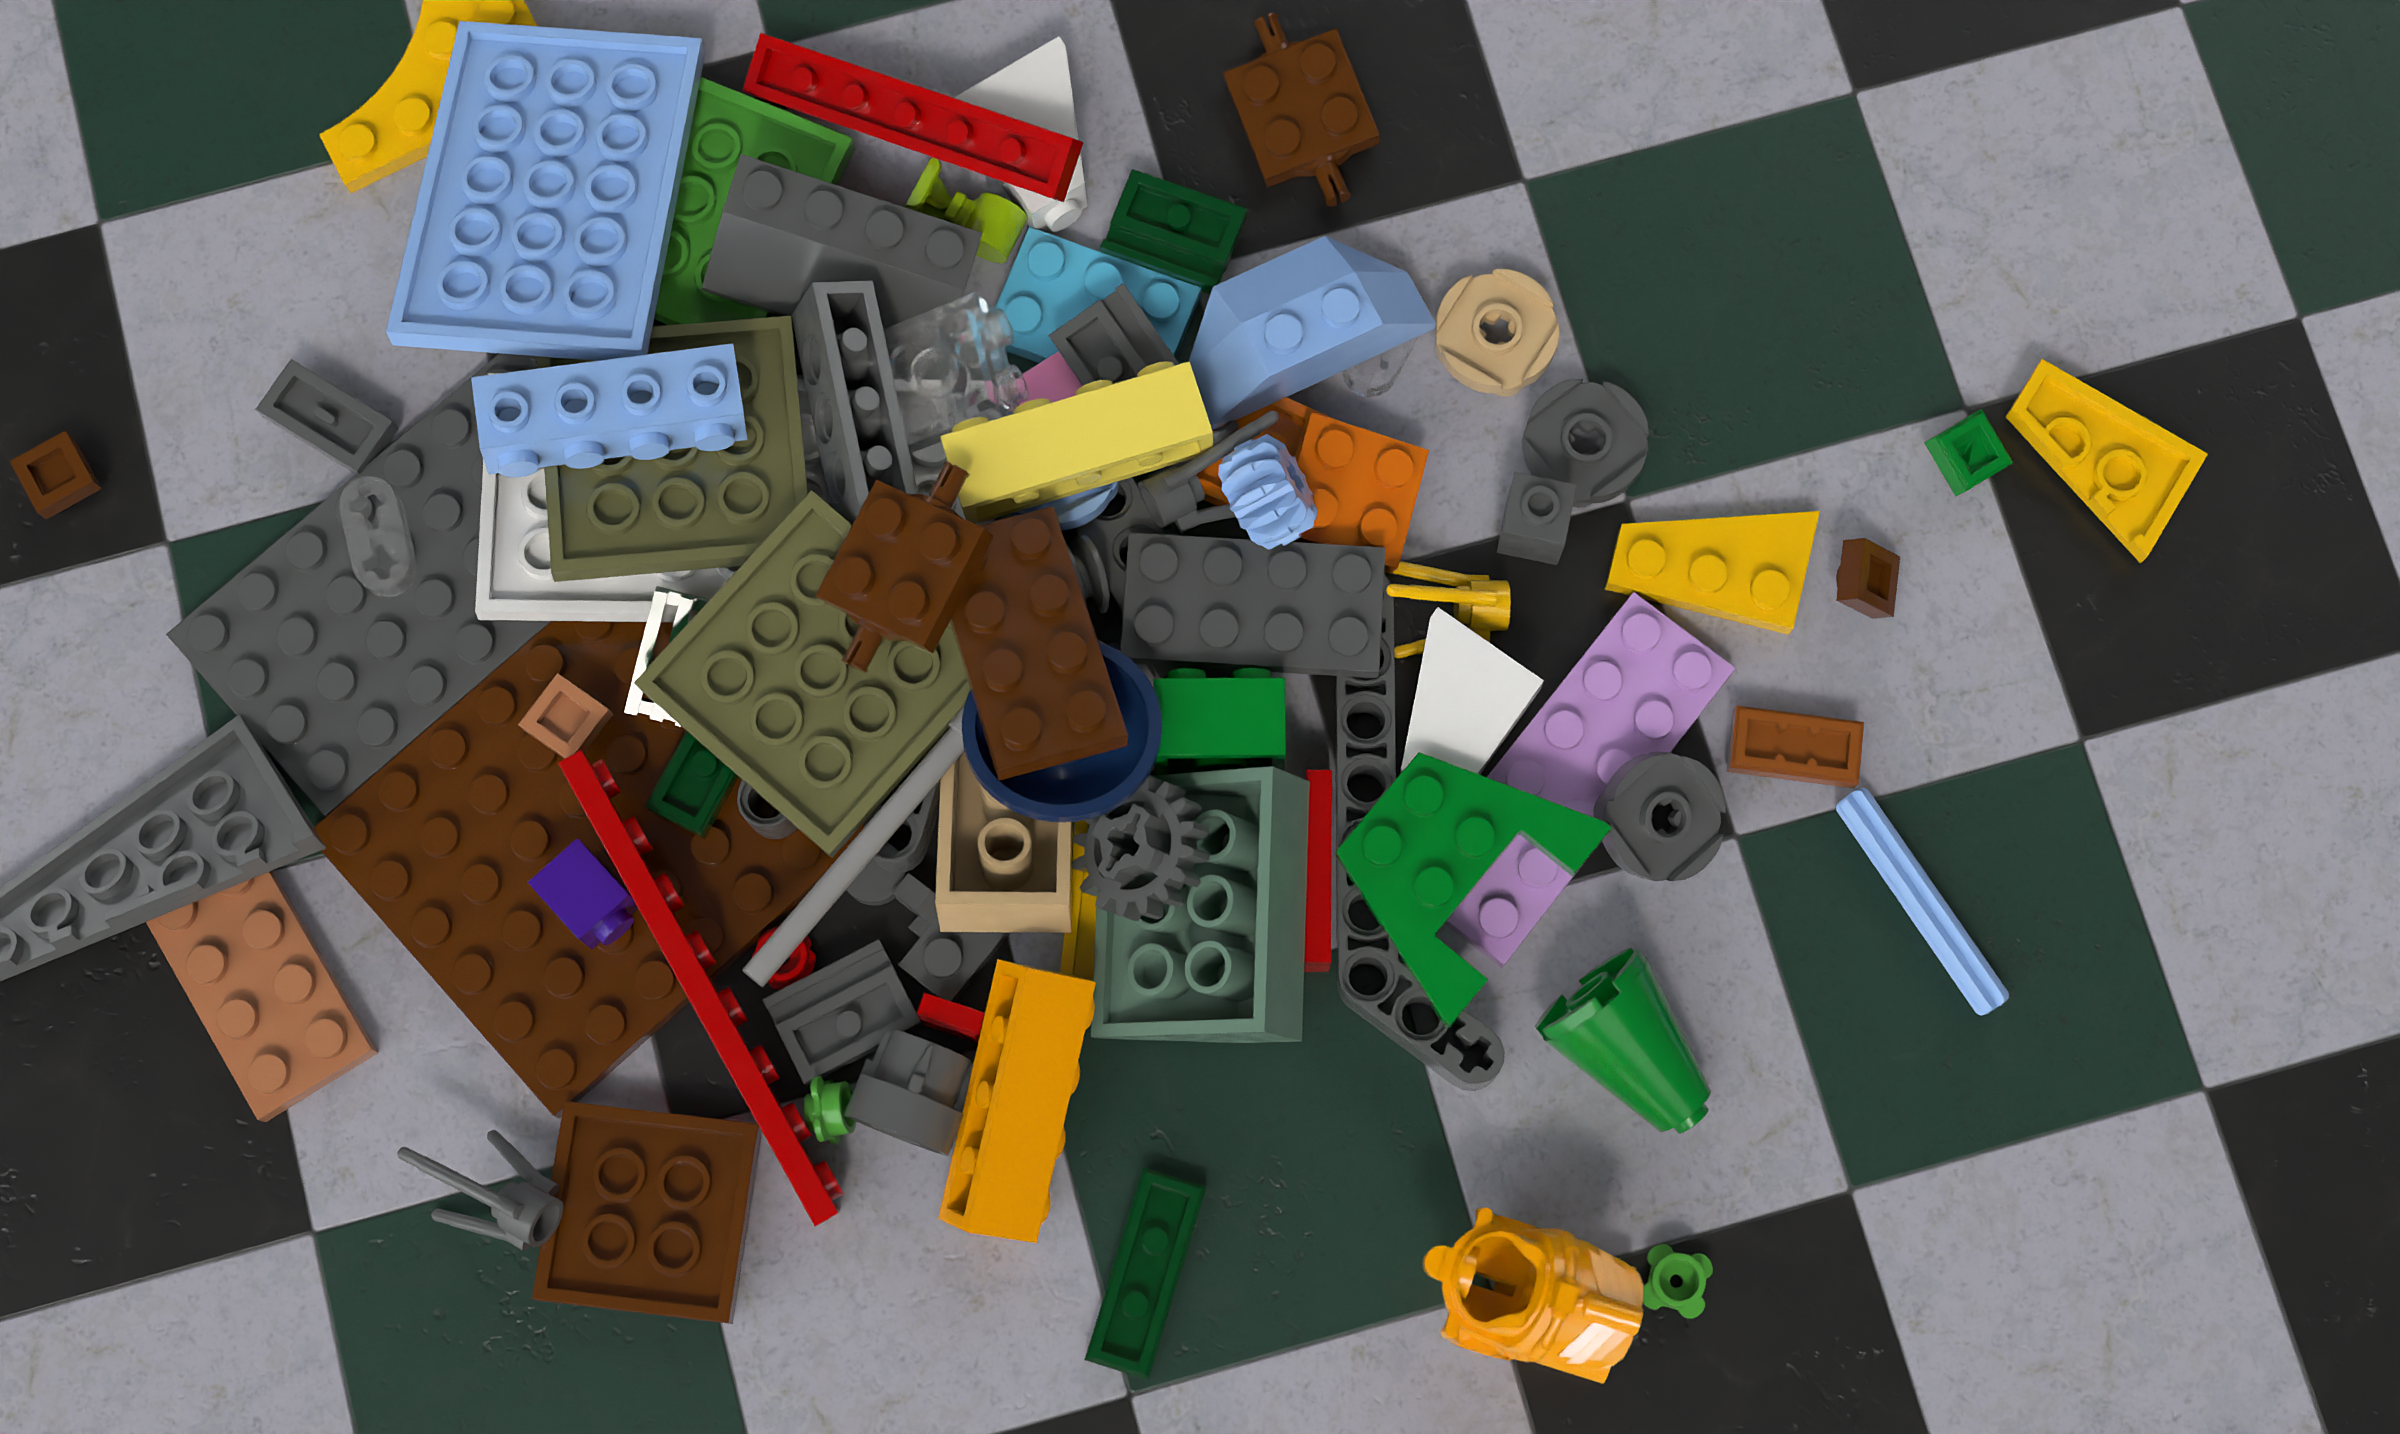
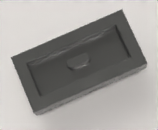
(326, 418)

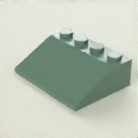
(1236, 948)

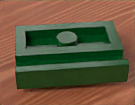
(1174, 230)

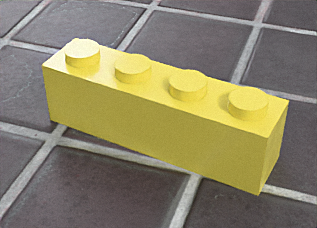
(1079, 441)

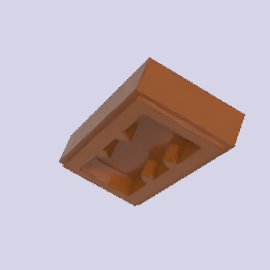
(1795, 747)

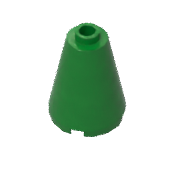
(1630, 1042)

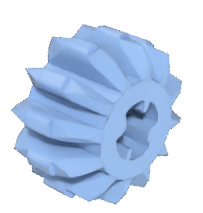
(1267, 492)

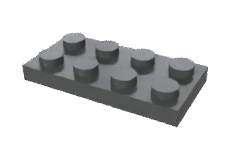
(1253, 606)

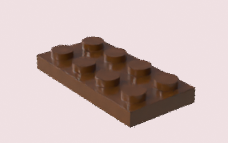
(1034, 652)

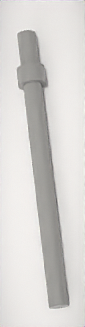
(857, 855)

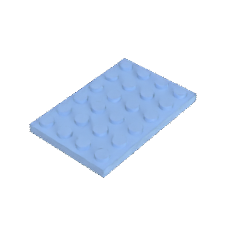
(548, 193)

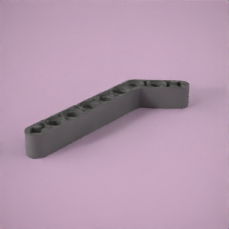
(1360, 947)

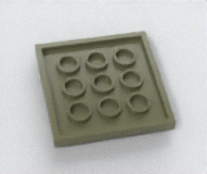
(692, 503)
(779, 707)

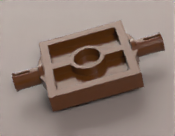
(1302, 108)
(904, 566)

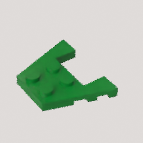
(1433, 845)

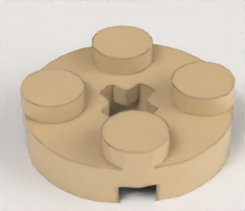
(1500, 366)

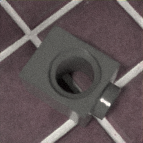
(1536, 518)

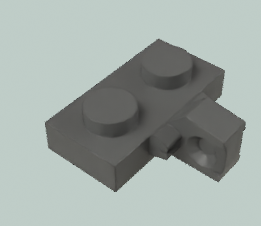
(942, 960)

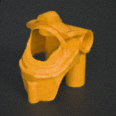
(1551, 1299)

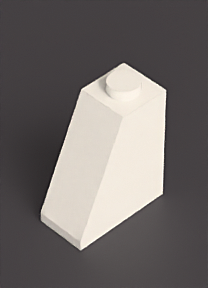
(1041, 94)
(1465, 697)

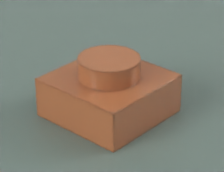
(565, 718)

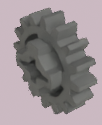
(1142, 852)

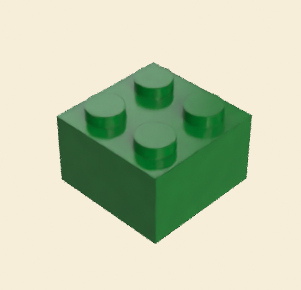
(1220, 721)

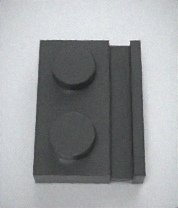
(1111, 340)
(841, 1012)

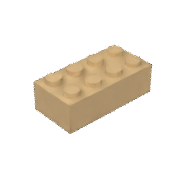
(999, 865)

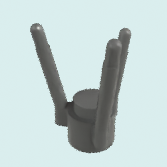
(1175, 490)
(524, 1211)

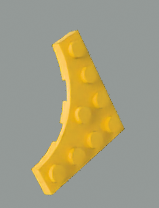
(401, 116)

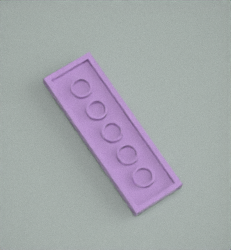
(1621, 700)

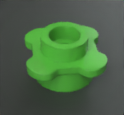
(826, 1108)
(1691, 1269)

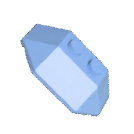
(1299, 325)

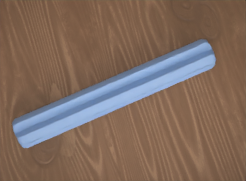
(1922, 901)

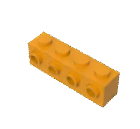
(1017, 1102)

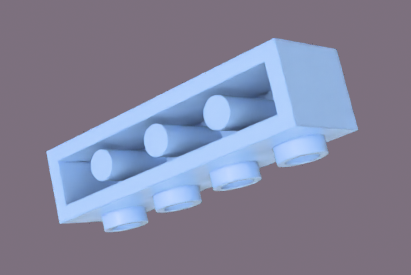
(609, 410)

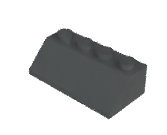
(799, 230)

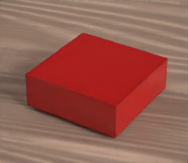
(950, 1017)

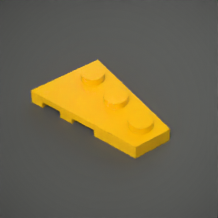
(2106, 454)
(1719, 566)

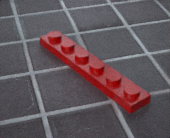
(913, 117)

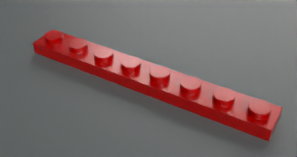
(717, 1010)

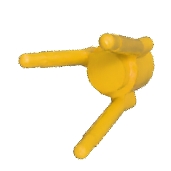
(1476, 599)

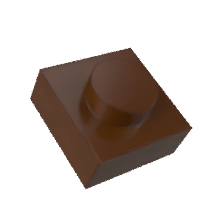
(55, 474)
(1868, 578)

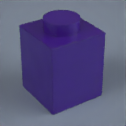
(585, 895)

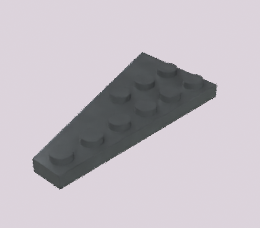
(168, 843)

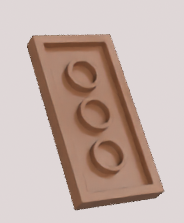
(263, 993)

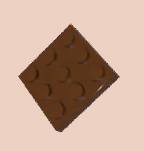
(649, 1212)

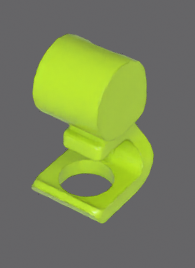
(990, 214)

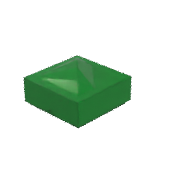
(1968, 452)

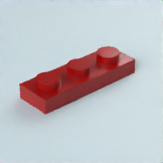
(1319, 872)

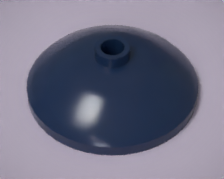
(1088, 784)

